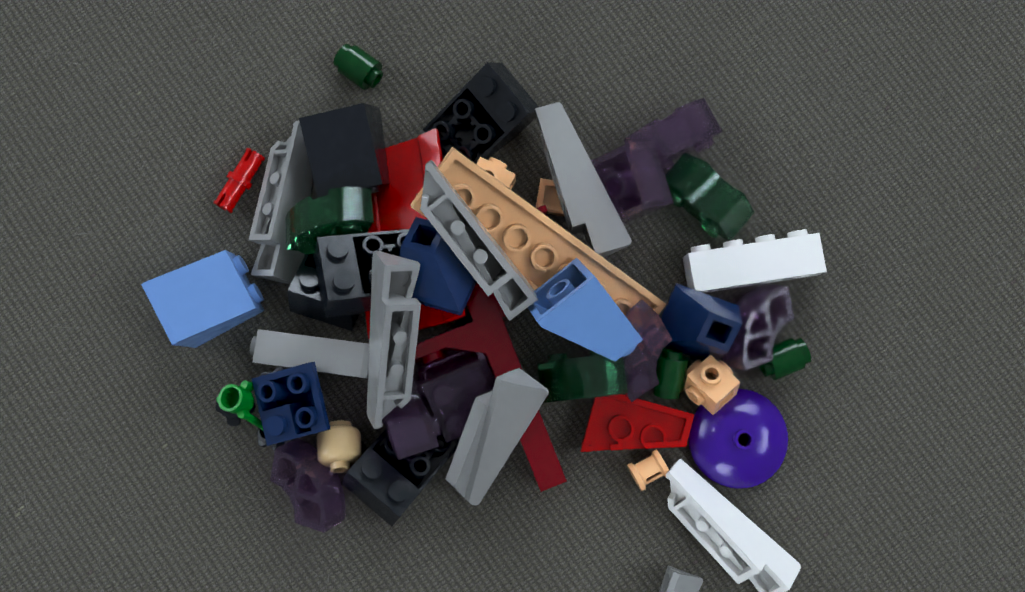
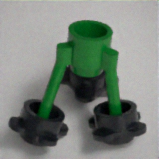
(238, 403)

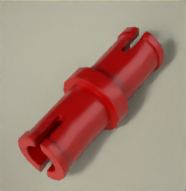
(239, 180)

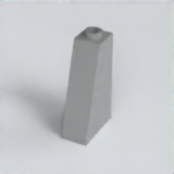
(329, 354)

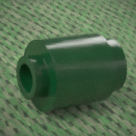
(358, 66)
(788, 358)
(671, 374)

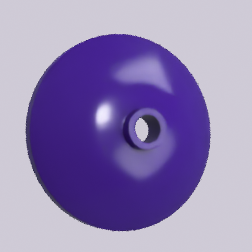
(716, 445)

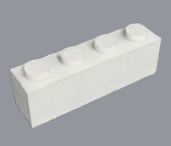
(754, 263)

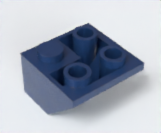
(442, 277)
(700, 323)
(291, 403)

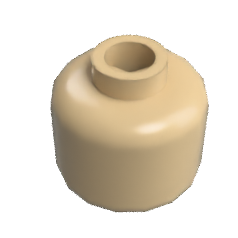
(339, 446)

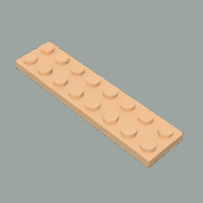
(530, 237)

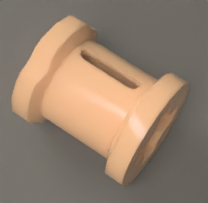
(648, 469)

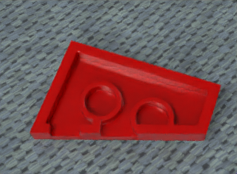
(639, 424)

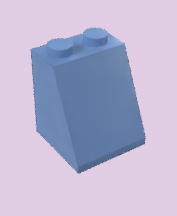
(204, 299)
(584, 313)

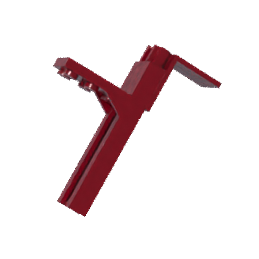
(489, 336)

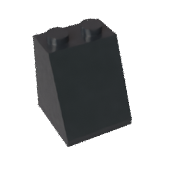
(346, 148)

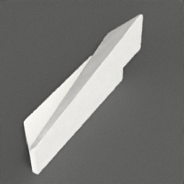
(728, 533)

